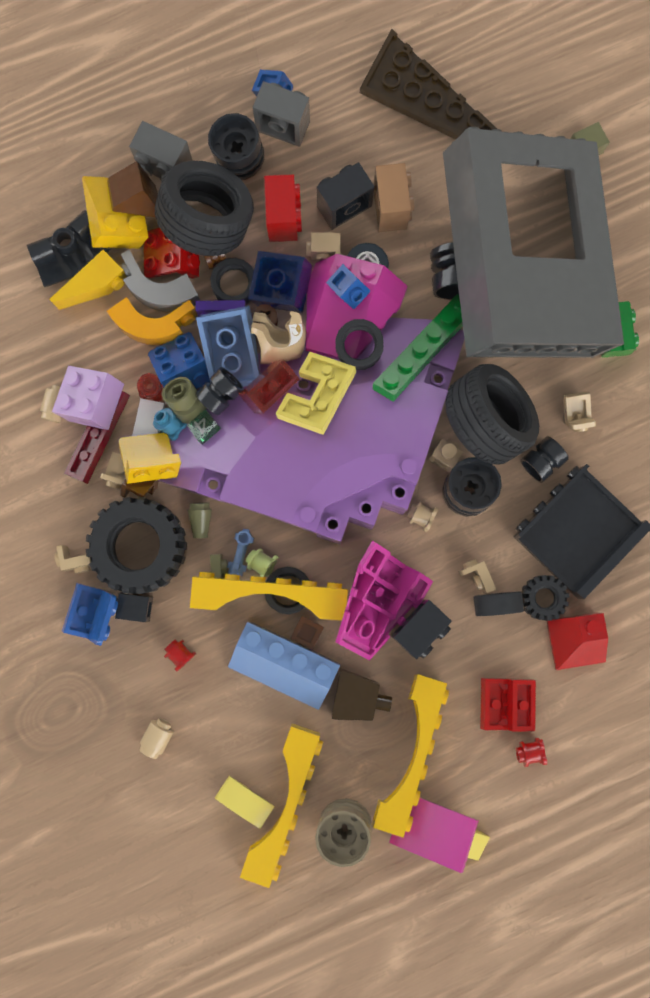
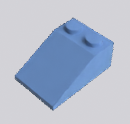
(229, 343)

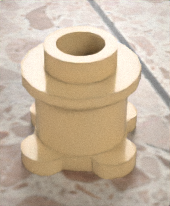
(422, 515)

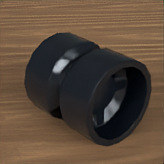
(216, 395)
(541, 462)

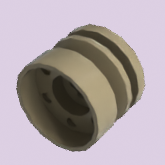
(344, 847)

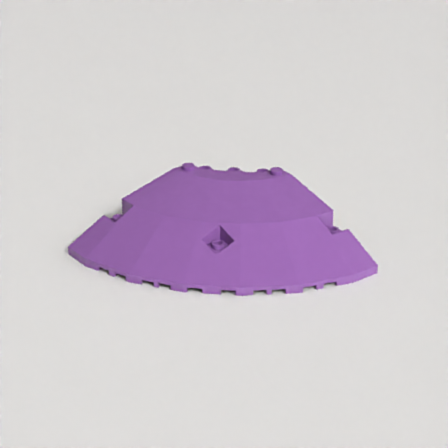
(319, 478)

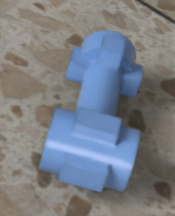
(243, 539)

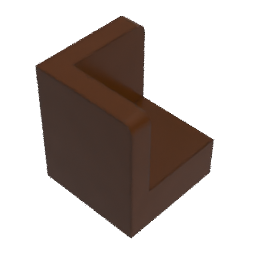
(139, 488)

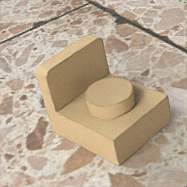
(115, 472)
(482, 578)

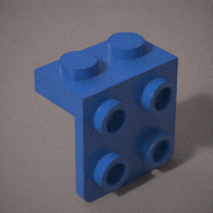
(180, 359)
(90, 613)

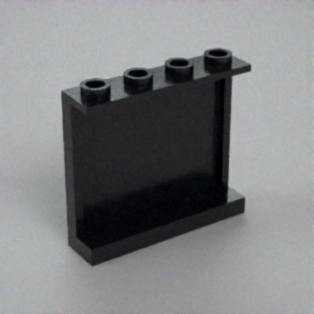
(581, 532)

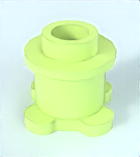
(261, 562)

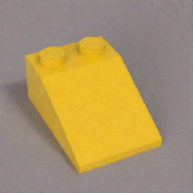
(108, 227)

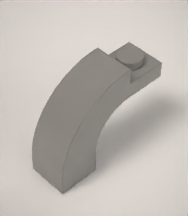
(158, 296)

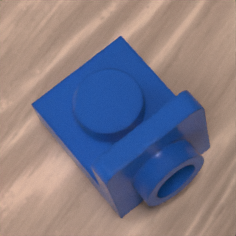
(271, 76)
(348, 286)

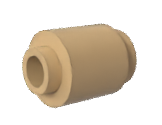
(48, 403)
(156, 738)

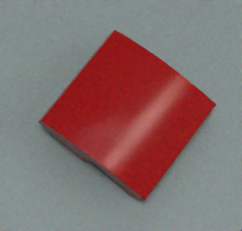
(508, 704)

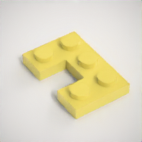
(333, 381)

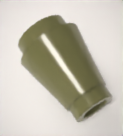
(199, 519)

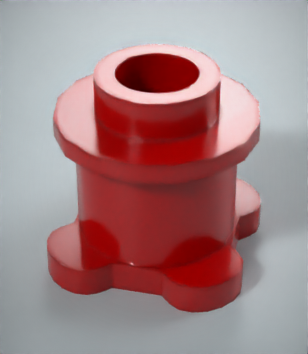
(178, 654)
(531, 752)

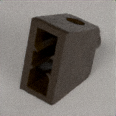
(358, 698)

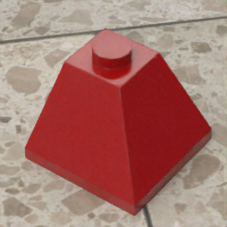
(578, 640)

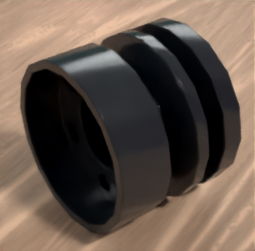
(232, 135)
(444, 265)
(477, 475)

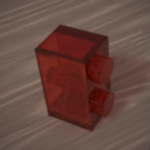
(269, 386)

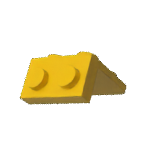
(148, 458)

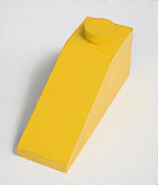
(93, 281)

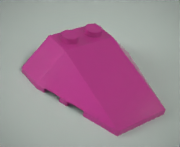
(329, 312)
(379, 600)

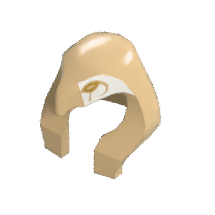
(278, 342)

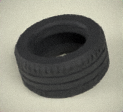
(196, 230)
(492, 414)

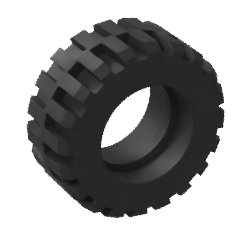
(104, 537)

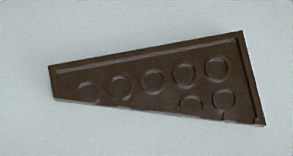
(418, 90)

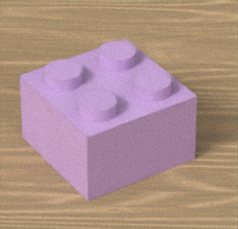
(88, 397)

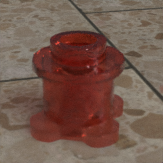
(154, 392)

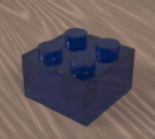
(280, 281)

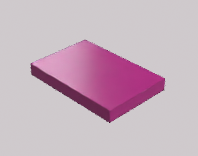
(438, 835)

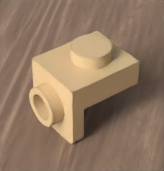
(578, 411)
(78, 564)

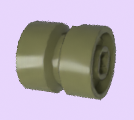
(182, 399)

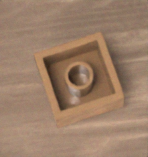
(392, 197)

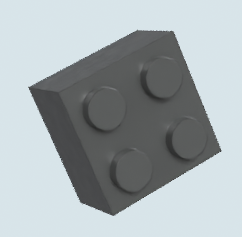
(281, 113)
(158, 150)

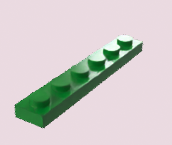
(420, 351)

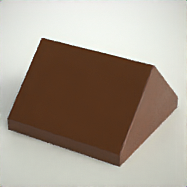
(132, 191)

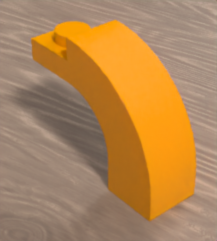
(151, 330)

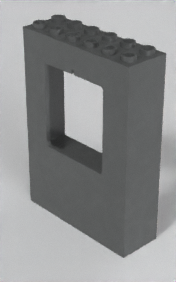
(530, 302)

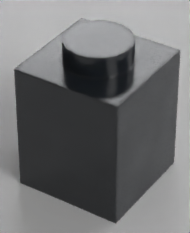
(134, 607)

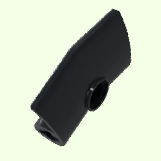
(60, 262)

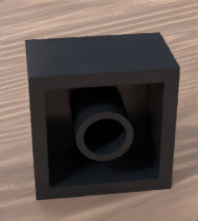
(345, 195)
(422, 629)

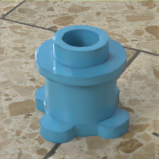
(168, 423)

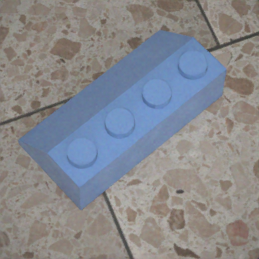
(283, 665)

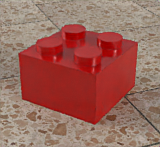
(282, 208)

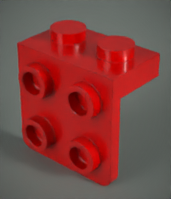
(165, 257)

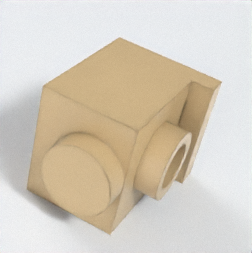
(323, 245)
(446, 454)

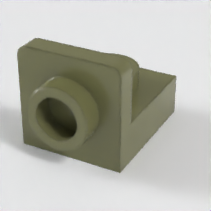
(218, 565)

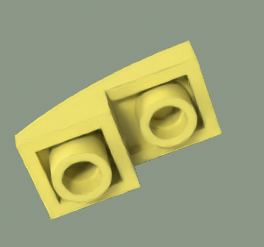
(244, 802)

